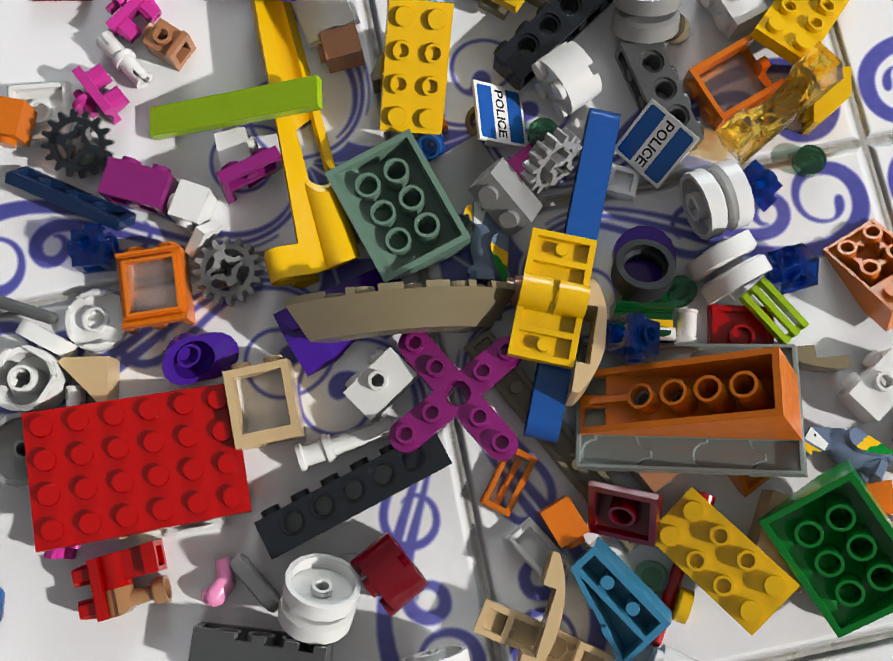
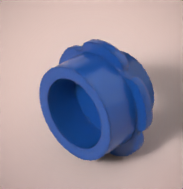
(431, 152)

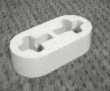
(46, 338)

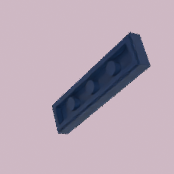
(71, 198)

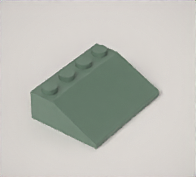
(398, 208)

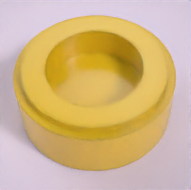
(683, 605)

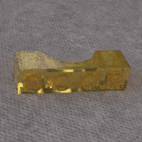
(807, 82)

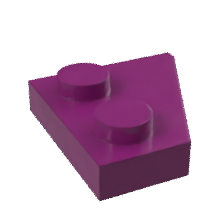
(249, 171)

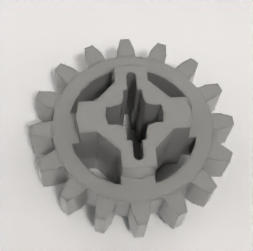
(551, 160)
(217, 275)

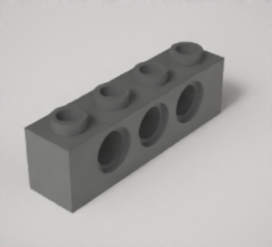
(663, 79)

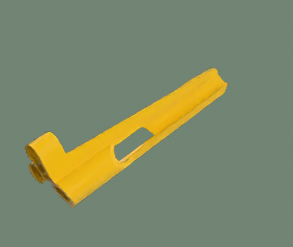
(319, 221)

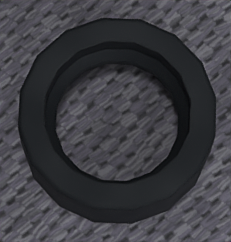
(649, 251)

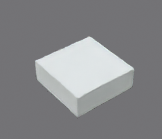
(622, 183)

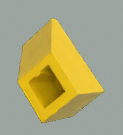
(827, 104)

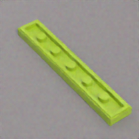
(236, 107)

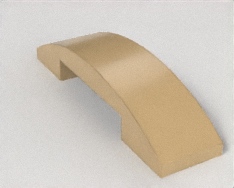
(584, 372)
(553, 577)
(521, 630)

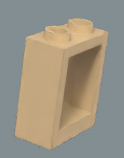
(269, 436)

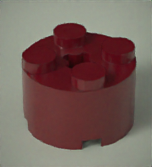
(389, 573)

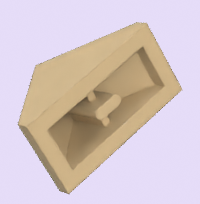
(95, 374)

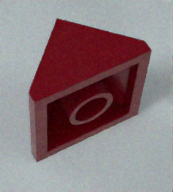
(624, 512)

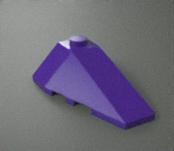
(315, 355)

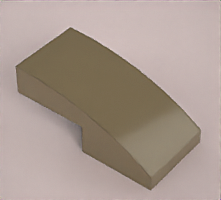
(809, 362)

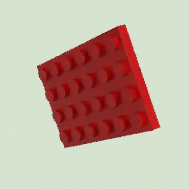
(132, 466)

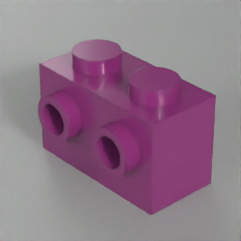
(137, 185)

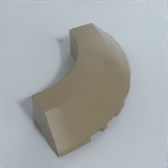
(400, 309)

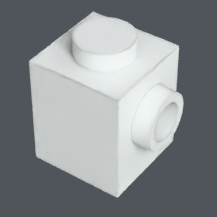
(234, 144)
(191, 205)

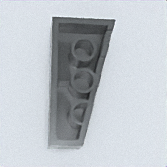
(245, 643)

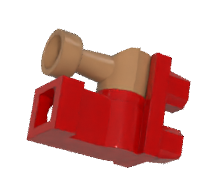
(113, 583)

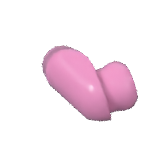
(222, 586)

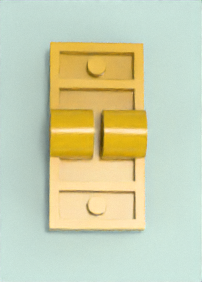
(796, 26)
(415, 65)
(552, 298)
(723, 561)

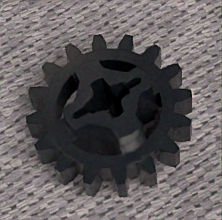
(73, 157)

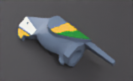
(488, 247)
(852, 444)

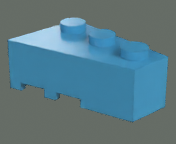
(621, 601)

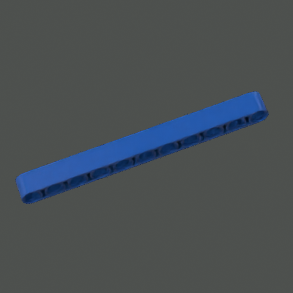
(582, 220)

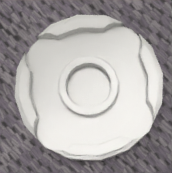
(95, 321)

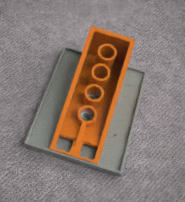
(695, 412)

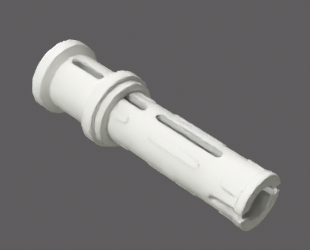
(330, 446)

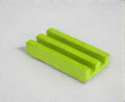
(781, 302)

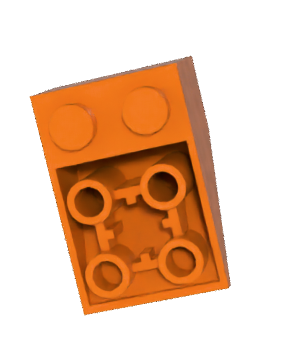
(866, 268)

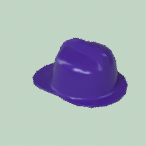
(198, 357)

